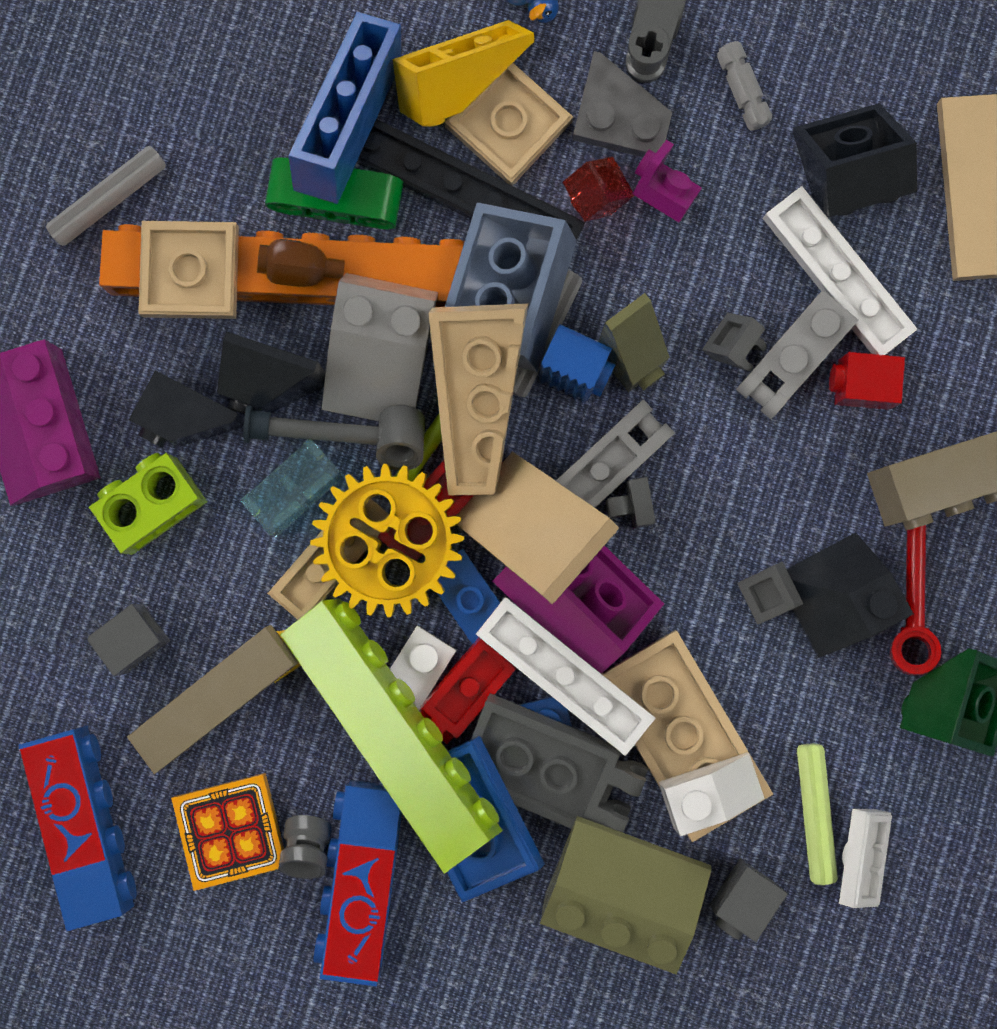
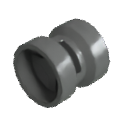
(305, 847)

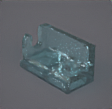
(292, 488)

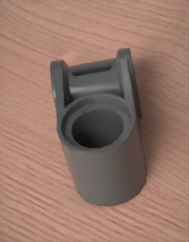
(653, 31)

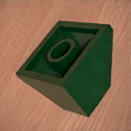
(956, 703)

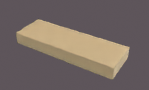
(302, 585)

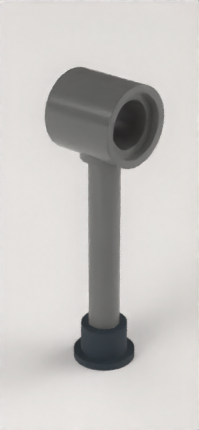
(397, 436)

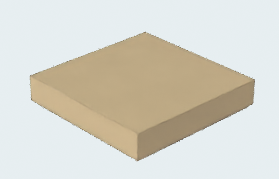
(510, 124)
(188, 269)

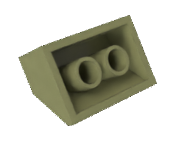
(626, 895)

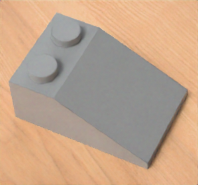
(376, 346)

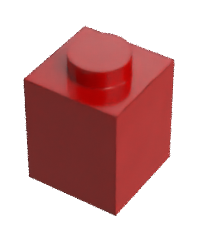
(868, 380)

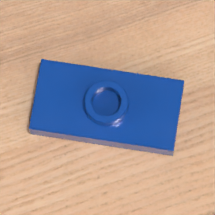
(468, 596)

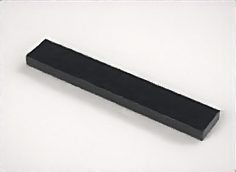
(448, 178)

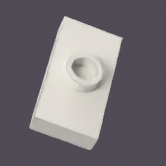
(865, 858)

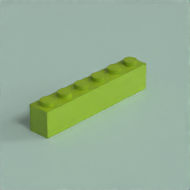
(392, 732)

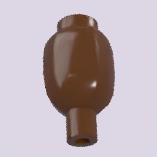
(297, 263)

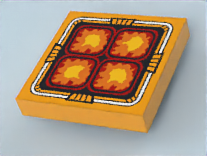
(229, 831)

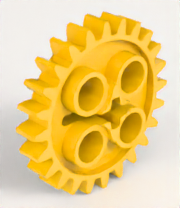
(368, 579)

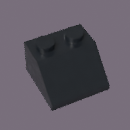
(857, 159)

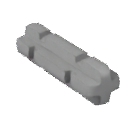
(744, 85)

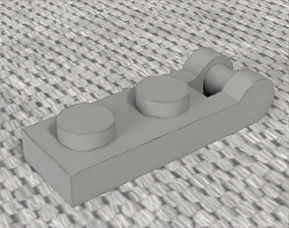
(798, 352)
(615, 456)

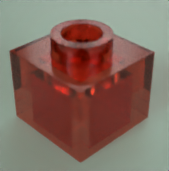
(598, 188)

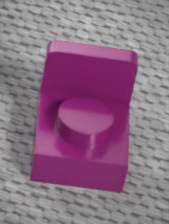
(663, 187)

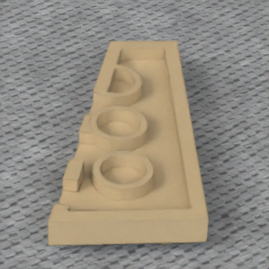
(475, 382)

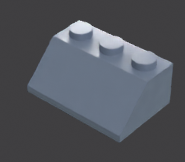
(515, 261)

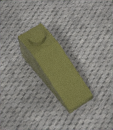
(636, 345)

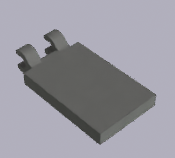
(556, 766)

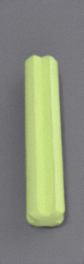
(817, 814)

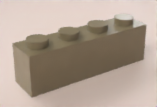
(937, 482)

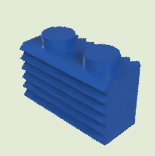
(576, 364)

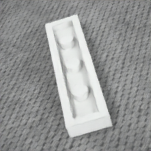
(839, 271)
(565, 676)

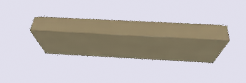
(212, 699)

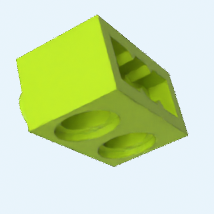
(153, 514)

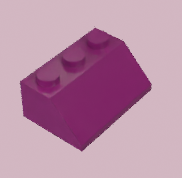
(41, 425)
(597, 611)

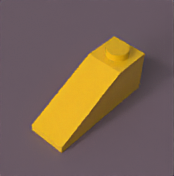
(455, 72)

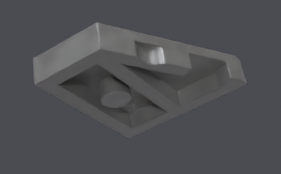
(619, 112)

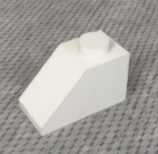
(711, 794)

